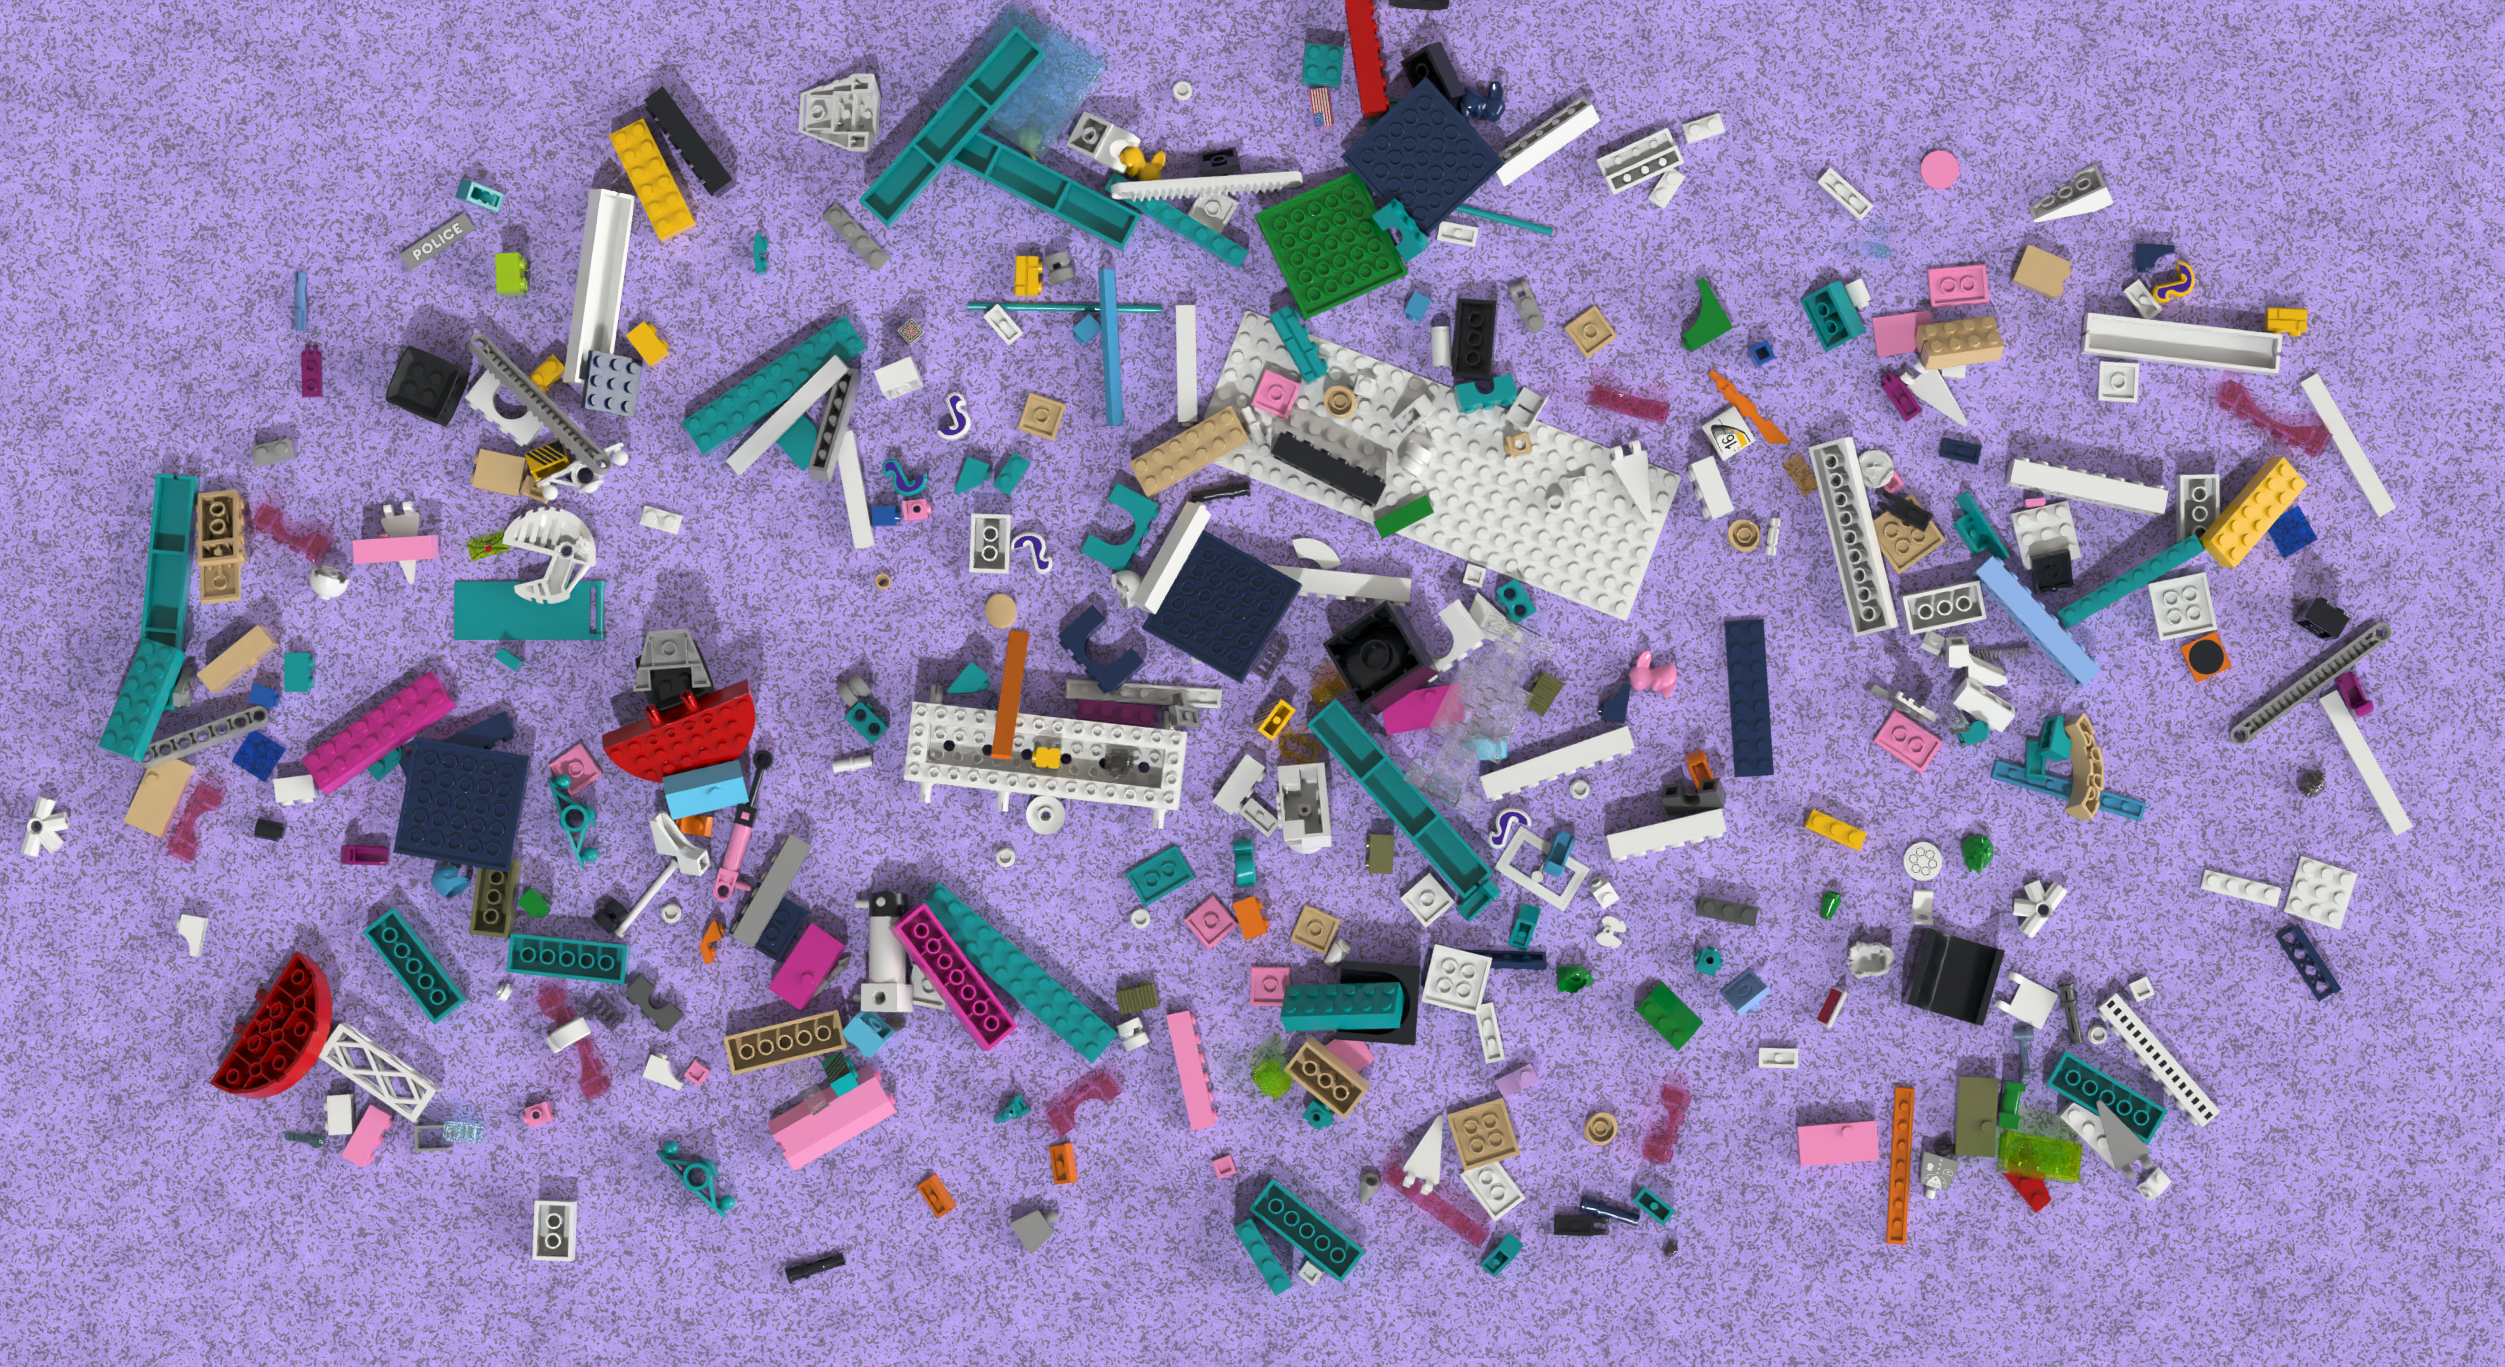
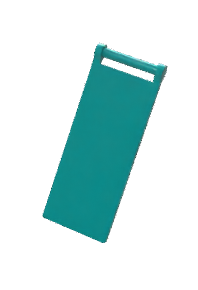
(499, 613)

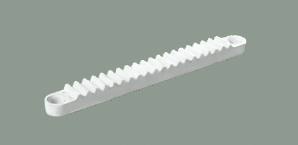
(1207, 185)

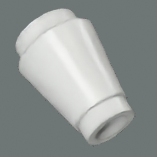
(1338, 952)

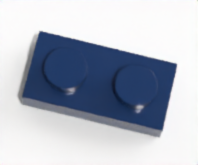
(1960, 451)

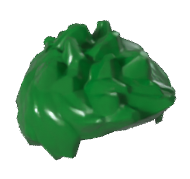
(1977, 852)
(1572, 978)

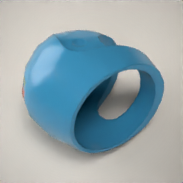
(447, 883)

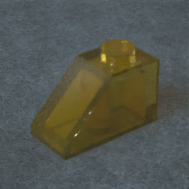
(1328, 690)

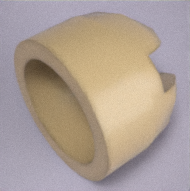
(879, 578)

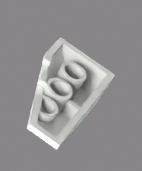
(2081, 196)

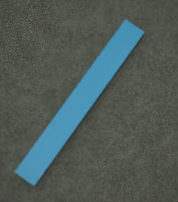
(1110, 347)
(2062, 789)

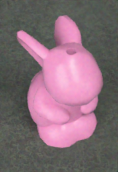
(1660, 678)

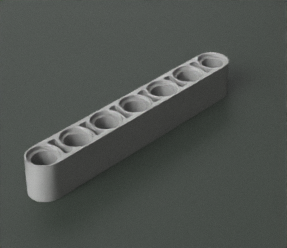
(213, 737)

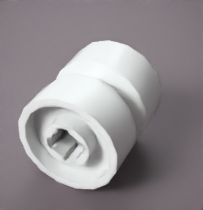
(1414, 459)
(1132, 1034)

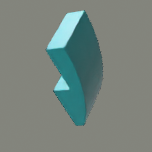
(759, 248)

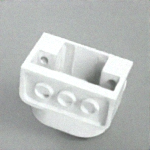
(1303, 807)

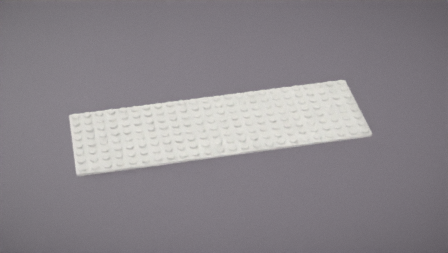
(1481, 498)

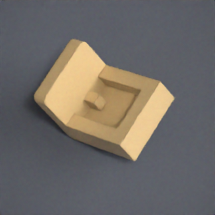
(530, 489)

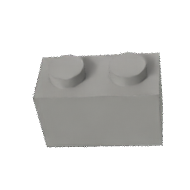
(273, 452)

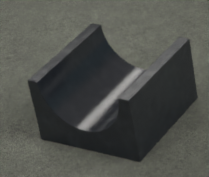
(1953, 976)

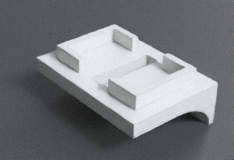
(1531, 402)

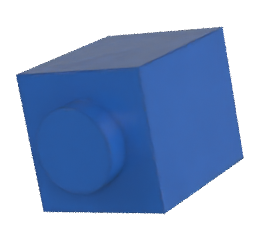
(1761, 354)
(885, 516)
(264, 696)

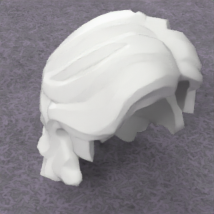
(1870, 959)

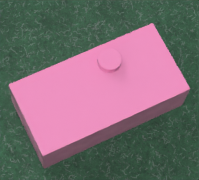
(395, 549)
(1837, 1142)

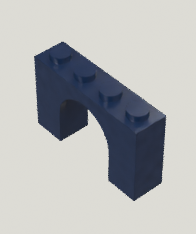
(1110, 676)

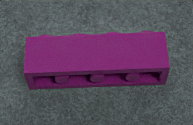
(1116, 713)

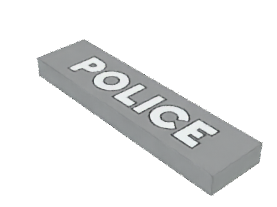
(437, 241)

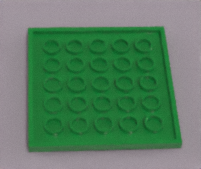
(1330, 245)

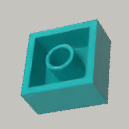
(509, 659)

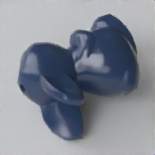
(1475, 104)

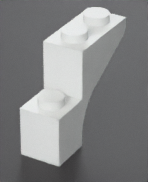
(1975, 669)
(672, 842)

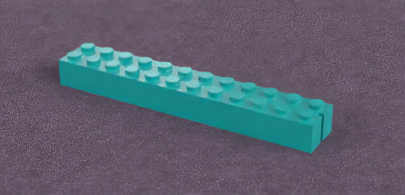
(952, 127)
(1047, 190)
(170, 562)
(1399, 799)
(1020, 975)

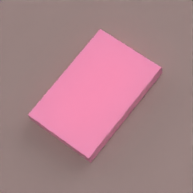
(1958, 286)
(1898, 332)
(1907, 741)

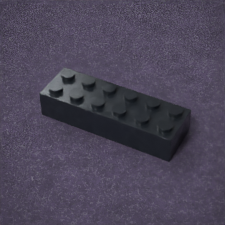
(686, 138)
(1328, 469)

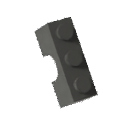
(1679, 800)
(1727, 911)
(640, 994)

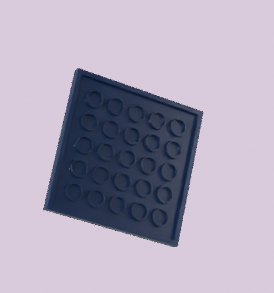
(1423, 157)
(1223, 607)
(462, 804)

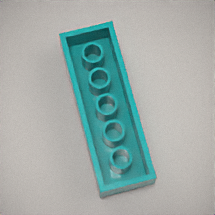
(142, 700)
(568, 958)
(415, 965)
(1342, 1006)
(2087, 1085)
(1306, 1229)

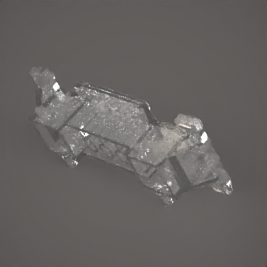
(1480, 712)

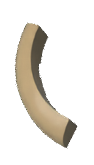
(2087, 768)

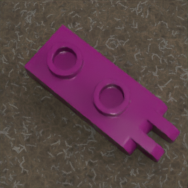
(311, 372)
(1900, 396)

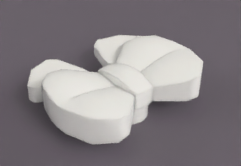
(1606, 937)

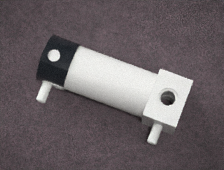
(887, 957)

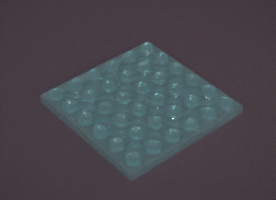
(1051, 92)

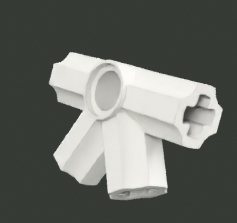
(50, 824)
(2029, 907)

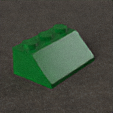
(1669, 1016)

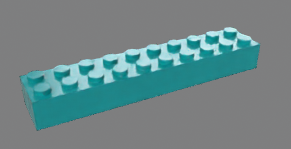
(771, 386)

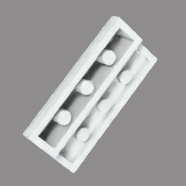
(1639, 161)

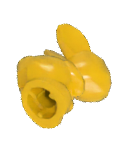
(1138, 166)

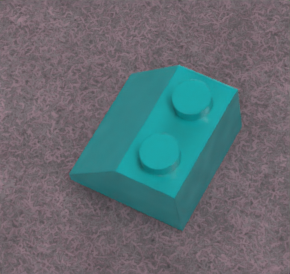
(970, 681)

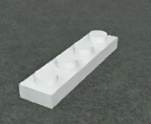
(2240, 888)

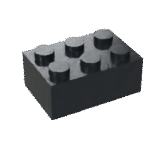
(1434, 64)
(2321, 618)

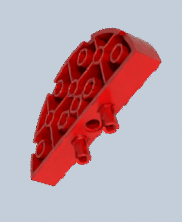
(686, 736)
(282, 1035)

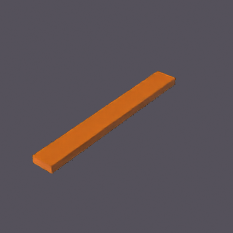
(1010, 695)
(1900, 1165)

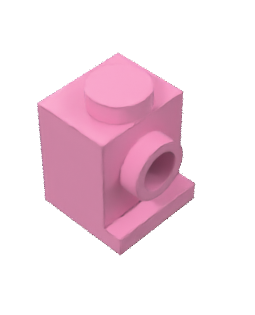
(908, 510)
(545, 1114)

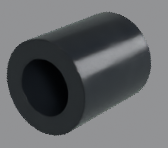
(269, 830)

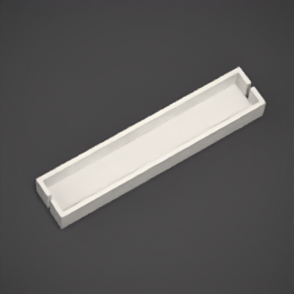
(599, 279)
(2181, 344)

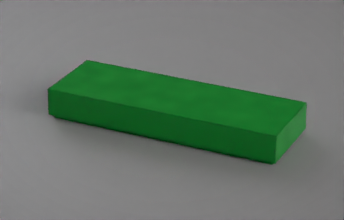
(1403, 517)

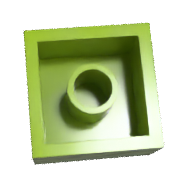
(511, 274)

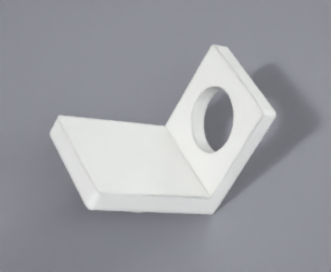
(1922, 906)

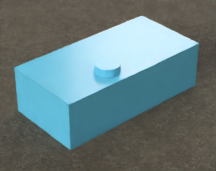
(705, 789)

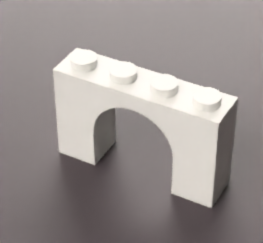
(484, 397)
(1465, 636)

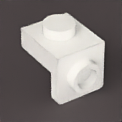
(1602, 891)
(2154, 1184)

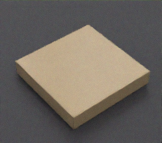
(1590, 332)
(1041, 416)
(1315, 929)

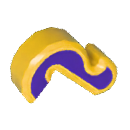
(2175, 289)

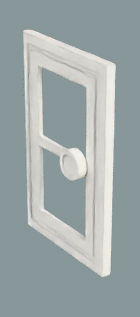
(1537, 876)

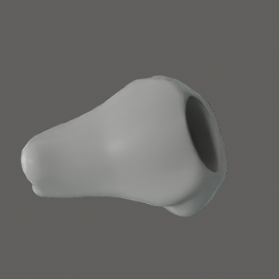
(1368, 1186)

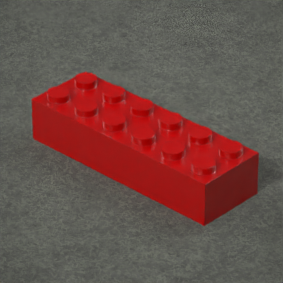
(1365, 58)

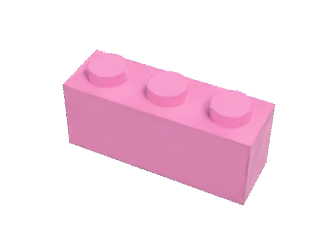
(368, 1136)

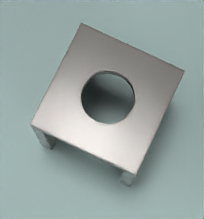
(418, 1138)

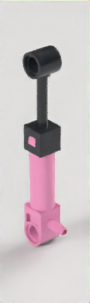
(744, 823)

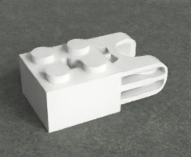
(1101, 141)

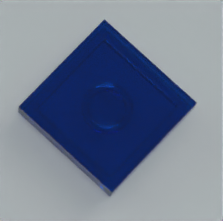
(2291, 532)
(259, 755)

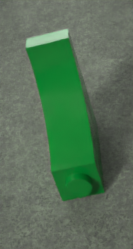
(1710, 322)

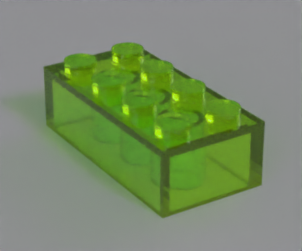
(2039, 1157)

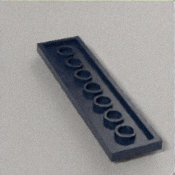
(1749, 698)

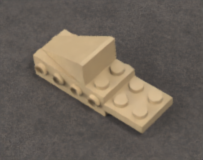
(220, 545)

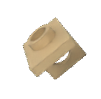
(1509, 445)

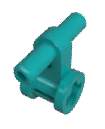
(1016, 1108)

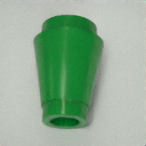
(1830, 903)

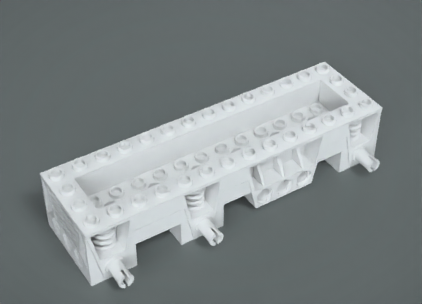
(1079, 780)

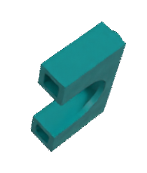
(1118, 556)
(1262, 1256)

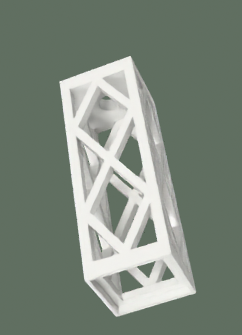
(378, 1051)

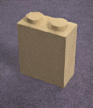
(2041, 272)
(498, 472)

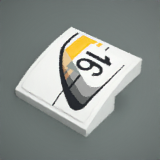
(1728, 433)

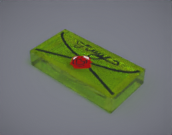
(487, 546)

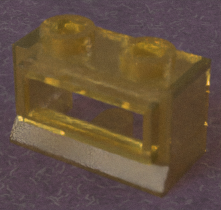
(1303, 740)

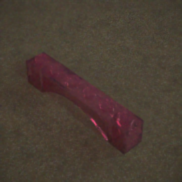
(2237, 399)
(592, 1080)
(1438, 1208)

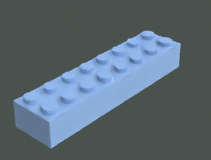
(2035, 621)

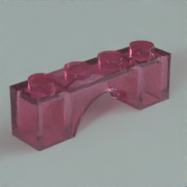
(1628, 405)
(271, 521)
(184, 844)
(1103, 1089)
(1659, 1149)

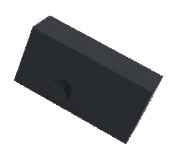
(1475, 339)

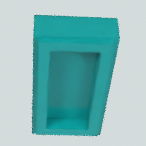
(2034, 763)

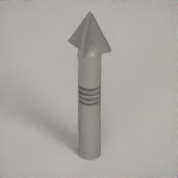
(842, 964)

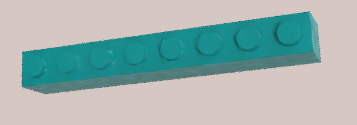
(1185, 227)
(2130, 581)

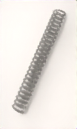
(1988, 650)

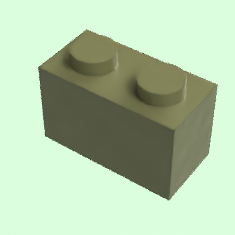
(1380, 854)

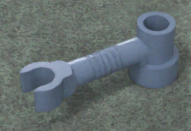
(2022, 1036)

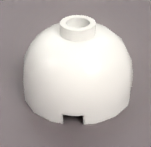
(328, 582)
(1127, 584)

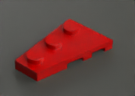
(2031, 1190)

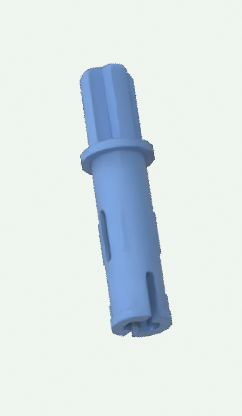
(300, 295)

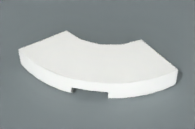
(1316, 551)

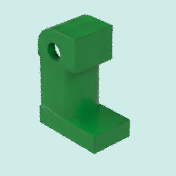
(2009, 1104)

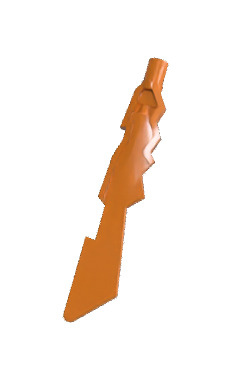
(1748, 409)

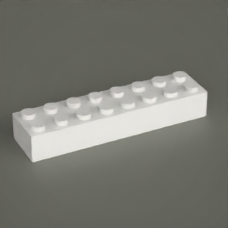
(2086, 487)

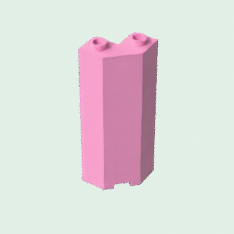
(810, 1136)

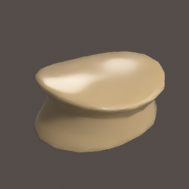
(1340, 401)
(1744, 535)
(1000, 611)
(1600, 1128)

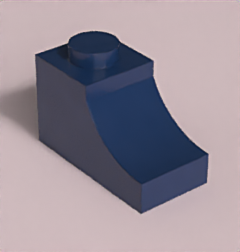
(2146, 255)
(1616, 709)

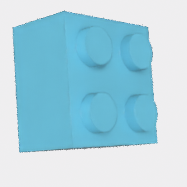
(868, 1033)

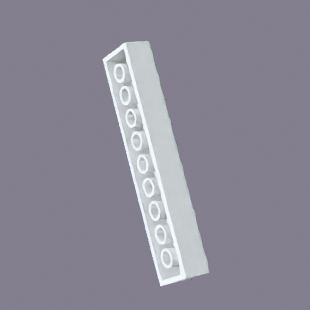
(1853, 536)

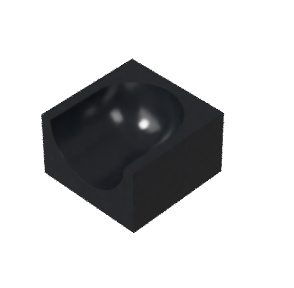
(1380, 658)
(1371, 972)

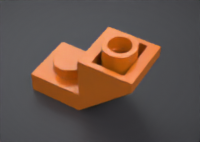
(695, 825)
(714, 933)

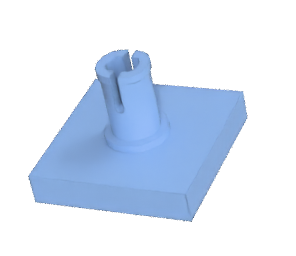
(1745, 992)

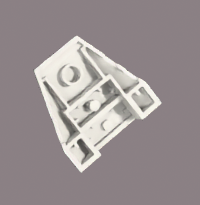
(843, 112)

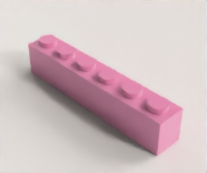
(1190, 1069)

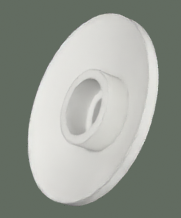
(1038, 822)

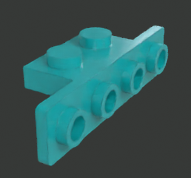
(1976, 530)

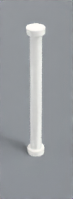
(646, 898)

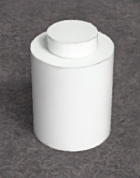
(1858, 293)

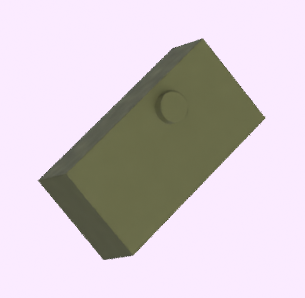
(495, 901)
(1975, 1116)

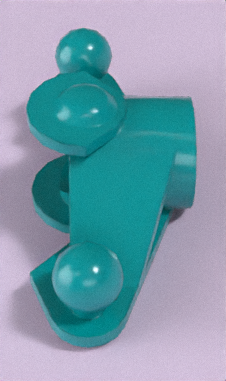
(590, 854)
(671, 1148)

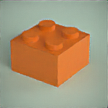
(1250, 917)

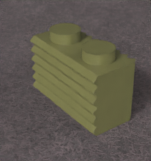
(1544, 693)
(1136, 998)

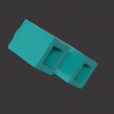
(1394, 215)
(1470, 400)

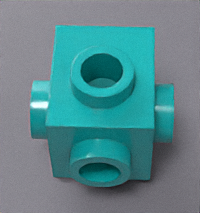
(1701, 964)
(1319, 1115)

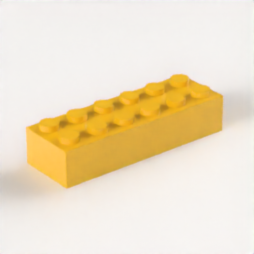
(652, 180)
(2252, 512)

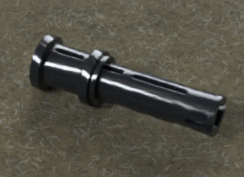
(1231, 491)
(805, 1270)

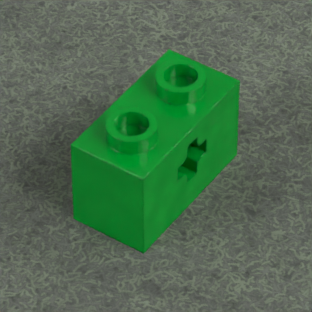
(535, 903)

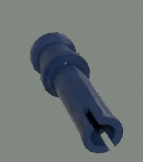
(1599, 1208)

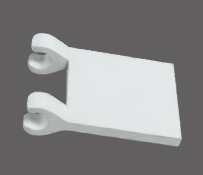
(2030, 1003)

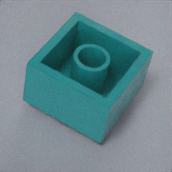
(1322, 66)

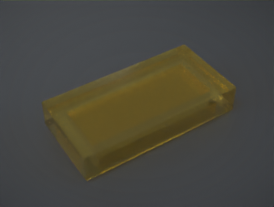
(1801, 475)

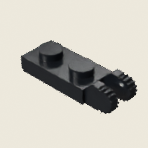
(1906, 511)
(1578, 1225)

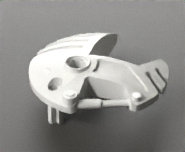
(550, 534)

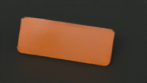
(1063, 1163)
(936, 1196)

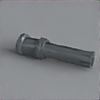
(2069, 1003)

